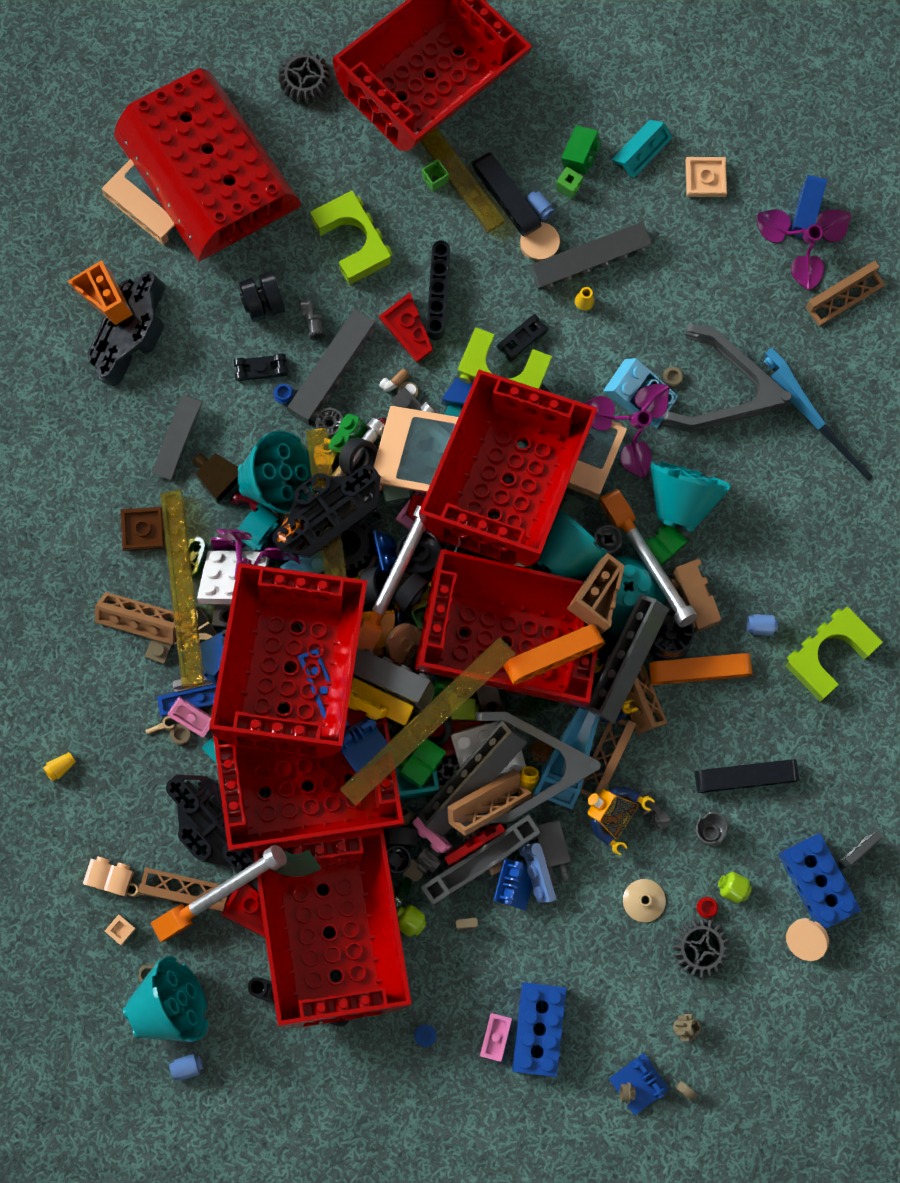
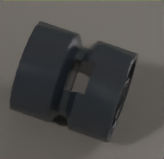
(398, 859)

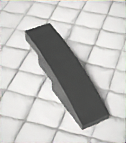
(177, 437)

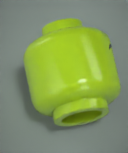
(734, 887)
(410, 920)

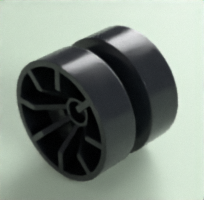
(267, 293)
(425, 555)
(672, 641)

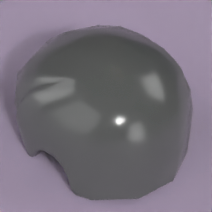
(712, 829)

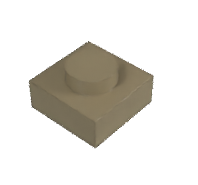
(158, 651)

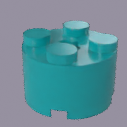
(260, 526)

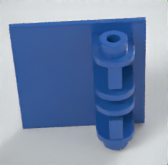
(385, 550)
(362, 743)
(513, 885)
(644, 1078)

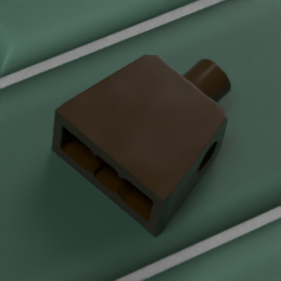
(216, 475)
(488, 694)

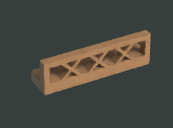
(844, 286)
(135, 620)
(644, 715)
(615, 756)
(484, 800)
(177, 896)

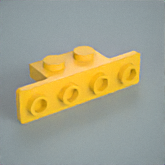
(378, 702)

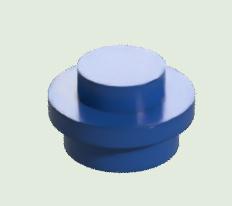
(283, 394)
(425, 1035)

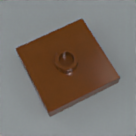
(142, 529)

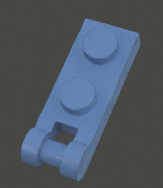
(538, 872)

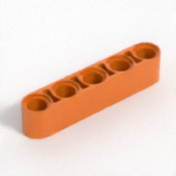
(553, 654)
(700, 669)

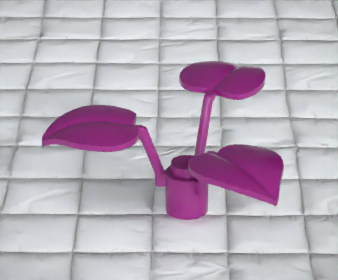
(829, 224)
(653, 404)
(228, 542)

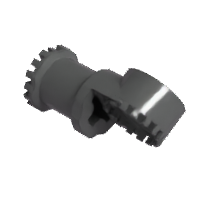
(314, 321)
(657, 816)

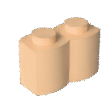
(108, 877)

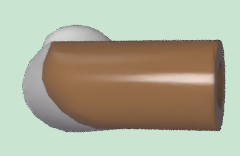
(397, 380)

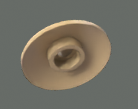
(634, 906)

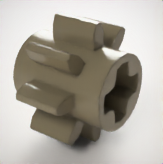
(686, 1027)

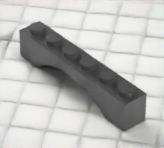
(482, 860)

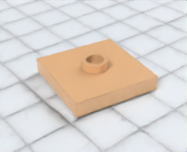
(706, 177)

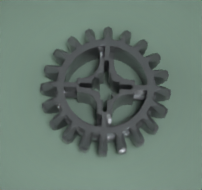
(318, 83)
(705, 939)

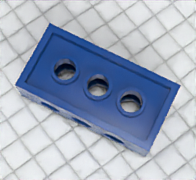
(833, 881)
(552, 1021)

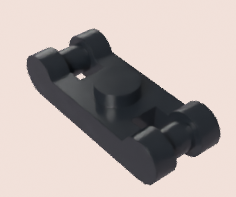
(522, 337)
(260, 367)

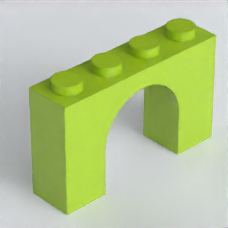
(349, 211)
(477, 353)
(844, 626)

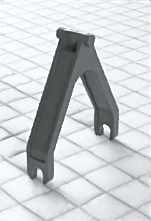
(769, 396)
(577, 764)

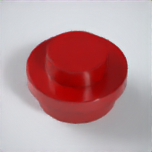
(707, 907)

